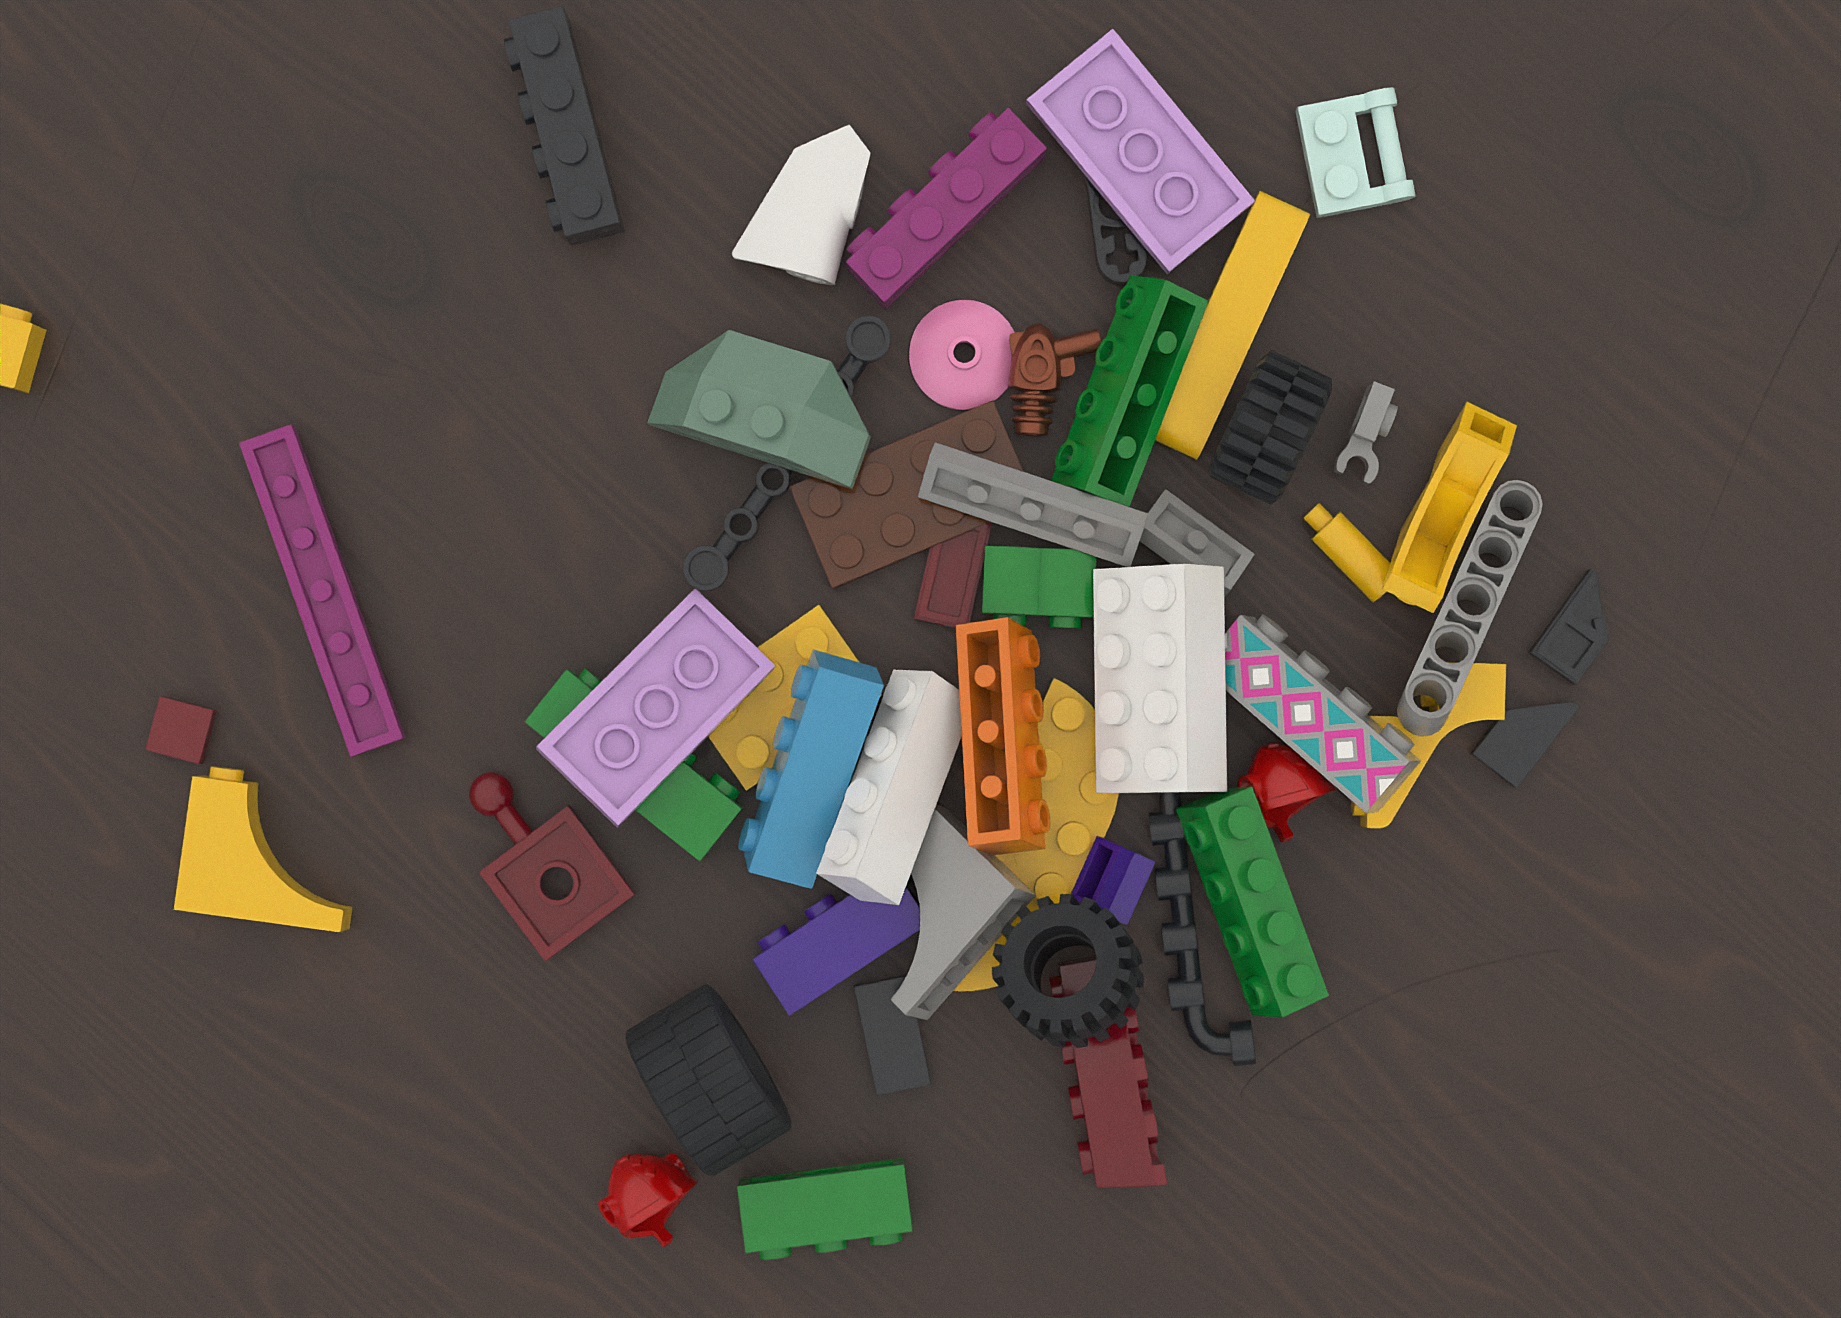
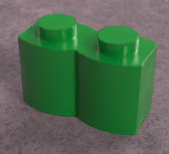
(1039, 583)

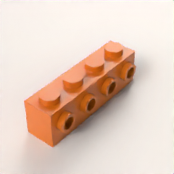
(1001, 737)

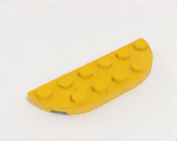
(1074, 809)

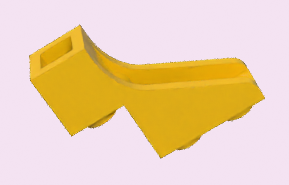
(1478, 700)

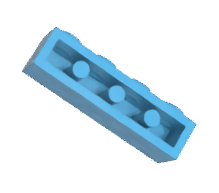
(811, 768)

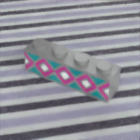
(1313, 715)

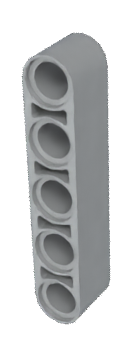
(1474, 583)

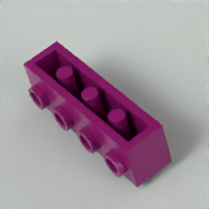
(946, 208)

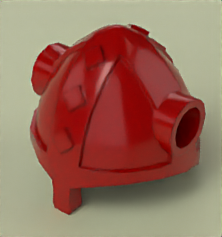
(1283, 785)
(645, 1194)

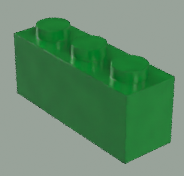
(825, 1208)

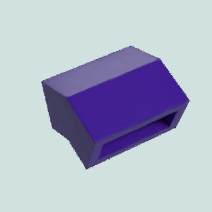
(1113, 878)

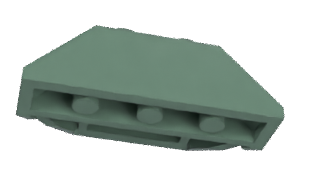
(765, 406)

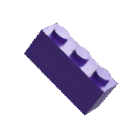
(832, 945)

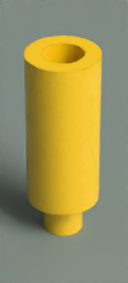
(1349, 550)

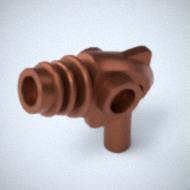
(1038, 368)

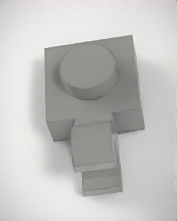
(1372, 419)

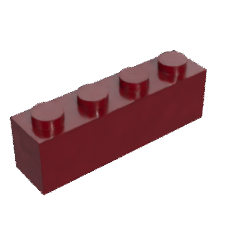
(1111, 1096)

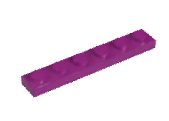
(322, 590)

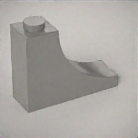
(962, 911)

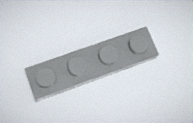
(1032, 505)

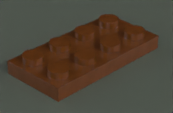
(882, 514)

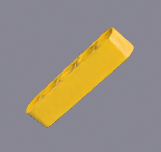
(1231, 321)

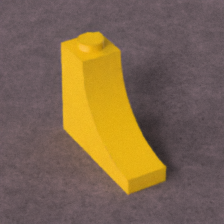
(231, 867)

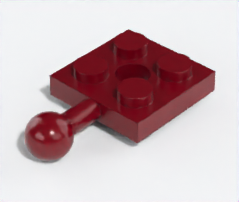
(557, 843)

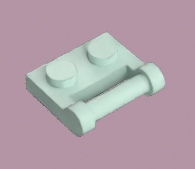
(1336, 154)

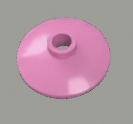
(948, 380)

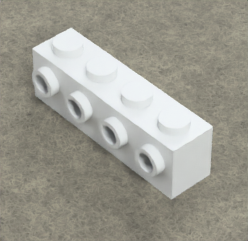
(894, 788)

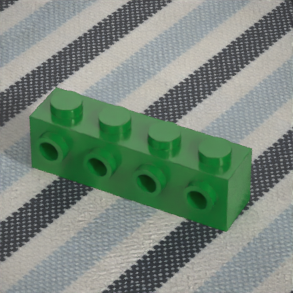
(1129, 389)
(1252, 902)

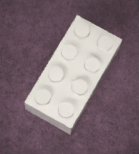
(1160, 679)

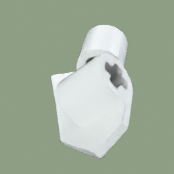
(809, 209)

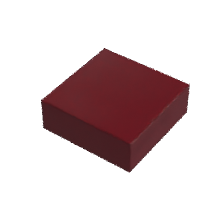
(181, 730)

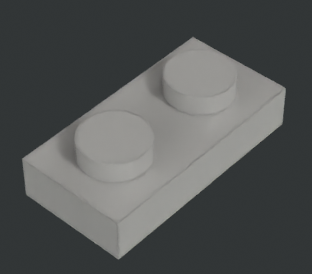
(1189, 538)

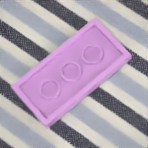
(1140, 151)
(655, 708)

